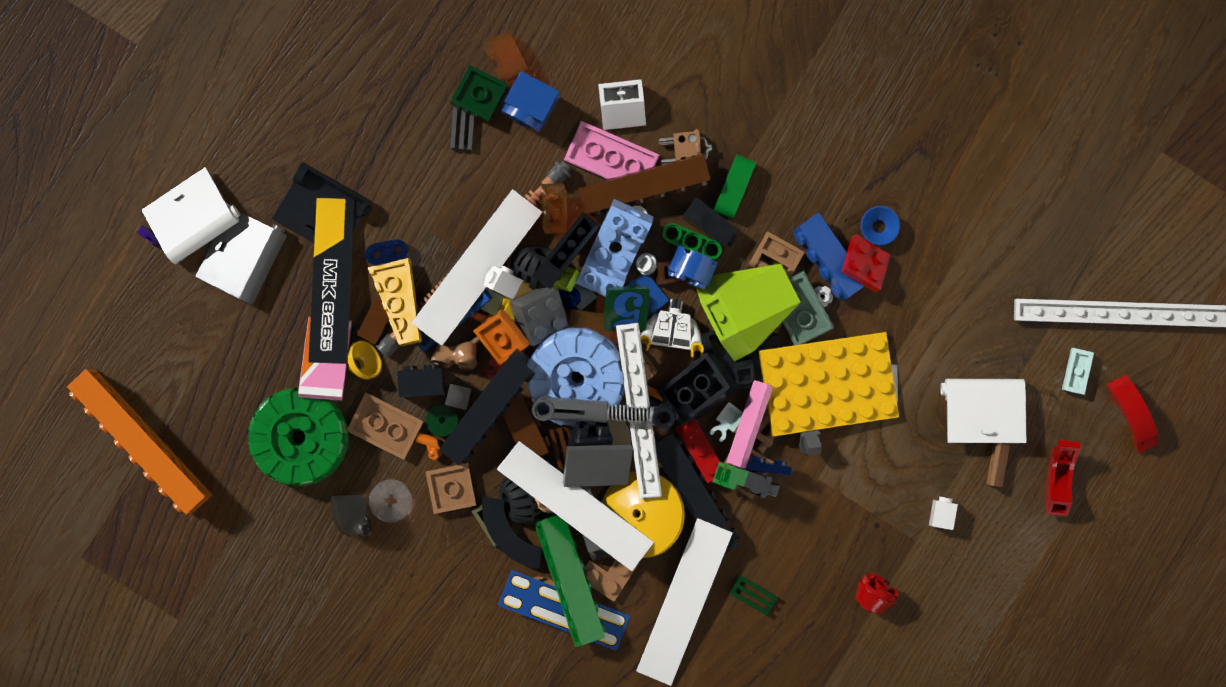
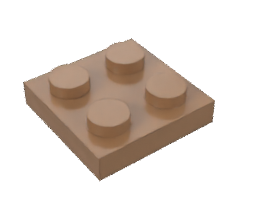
(451, 488)

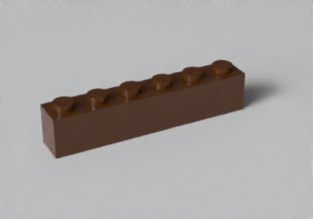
(646, 183)

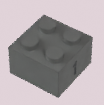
(539, 314)

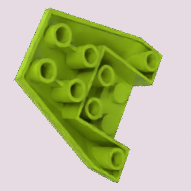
(748, 306)

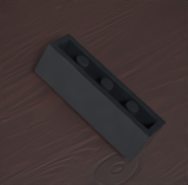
(566, 250)

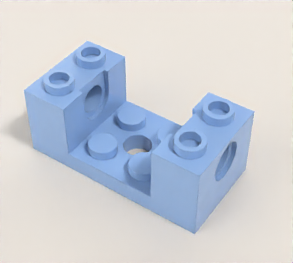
(609, 268)

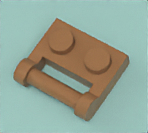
(778, 251)

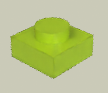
(567, 279)

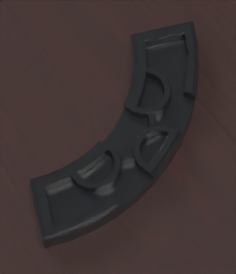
(504, 537)

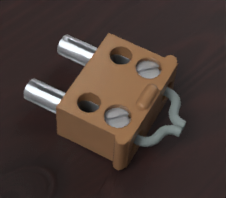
(689, 148)

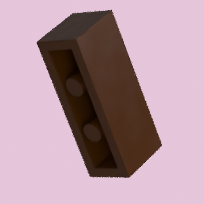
(525, 426)

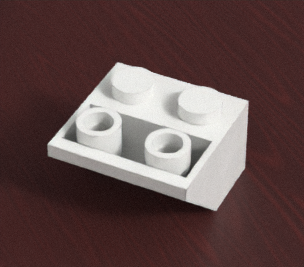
(622, 104)

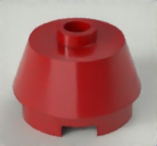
(875, 594)

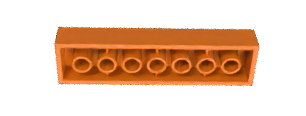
(139, 441)

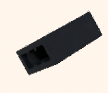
(710, 223)

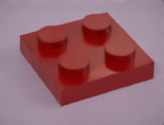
(865, 263)

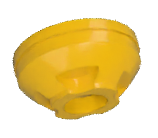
(367, 357)

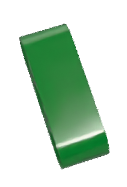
(734, 186)
(684, 233)

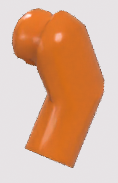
(431, 443)

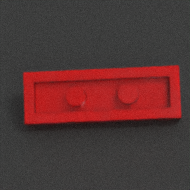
(700, 449)

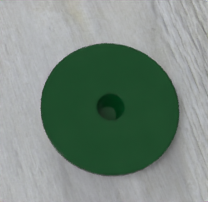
(441, 420)

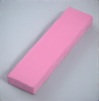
(749, 424)

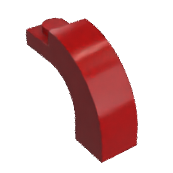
(1135, 412)
(1059, 477)

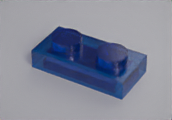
(778, 467)

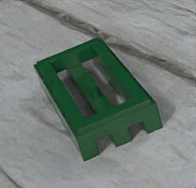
(769, 605)

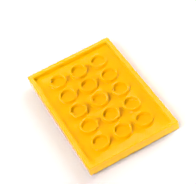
(829, 384)

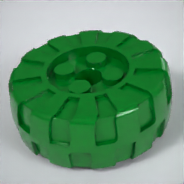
(274, 442)

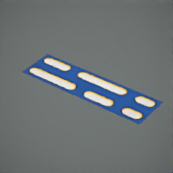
(542, 604)

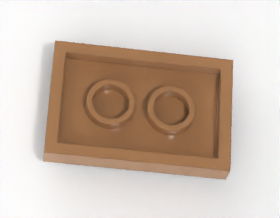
(385, 426)

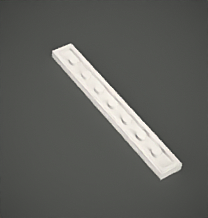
(637, 395)

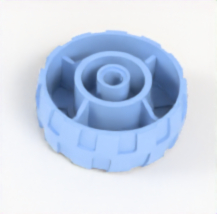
(582, 352)

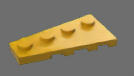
(398, 296)

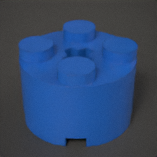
(692, 266)

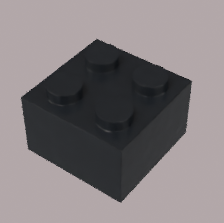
(421, 382)

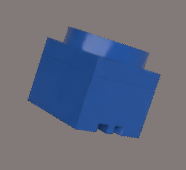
(530, 102)

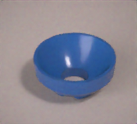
(890, 220)

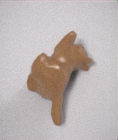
(462, 355)

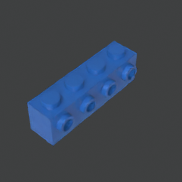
(827, 254)

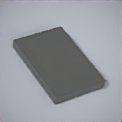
(597, 465)

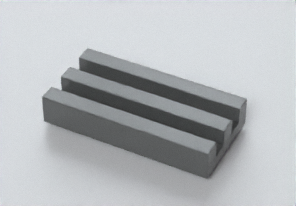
(461, 146)

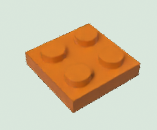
(501, 336)

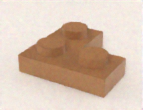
(608, 582)

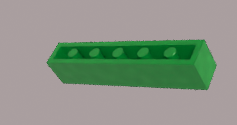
(570, 580)

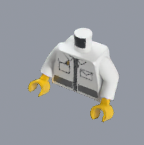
(673, 330)

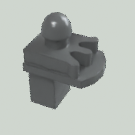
(810, 442)

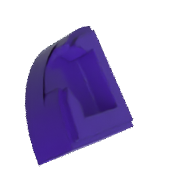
(150, 236)

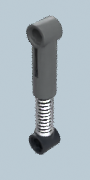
(601, 411)

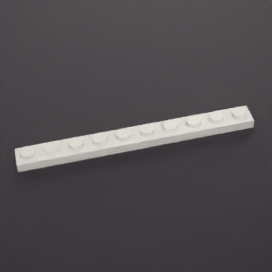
(1119, 313)

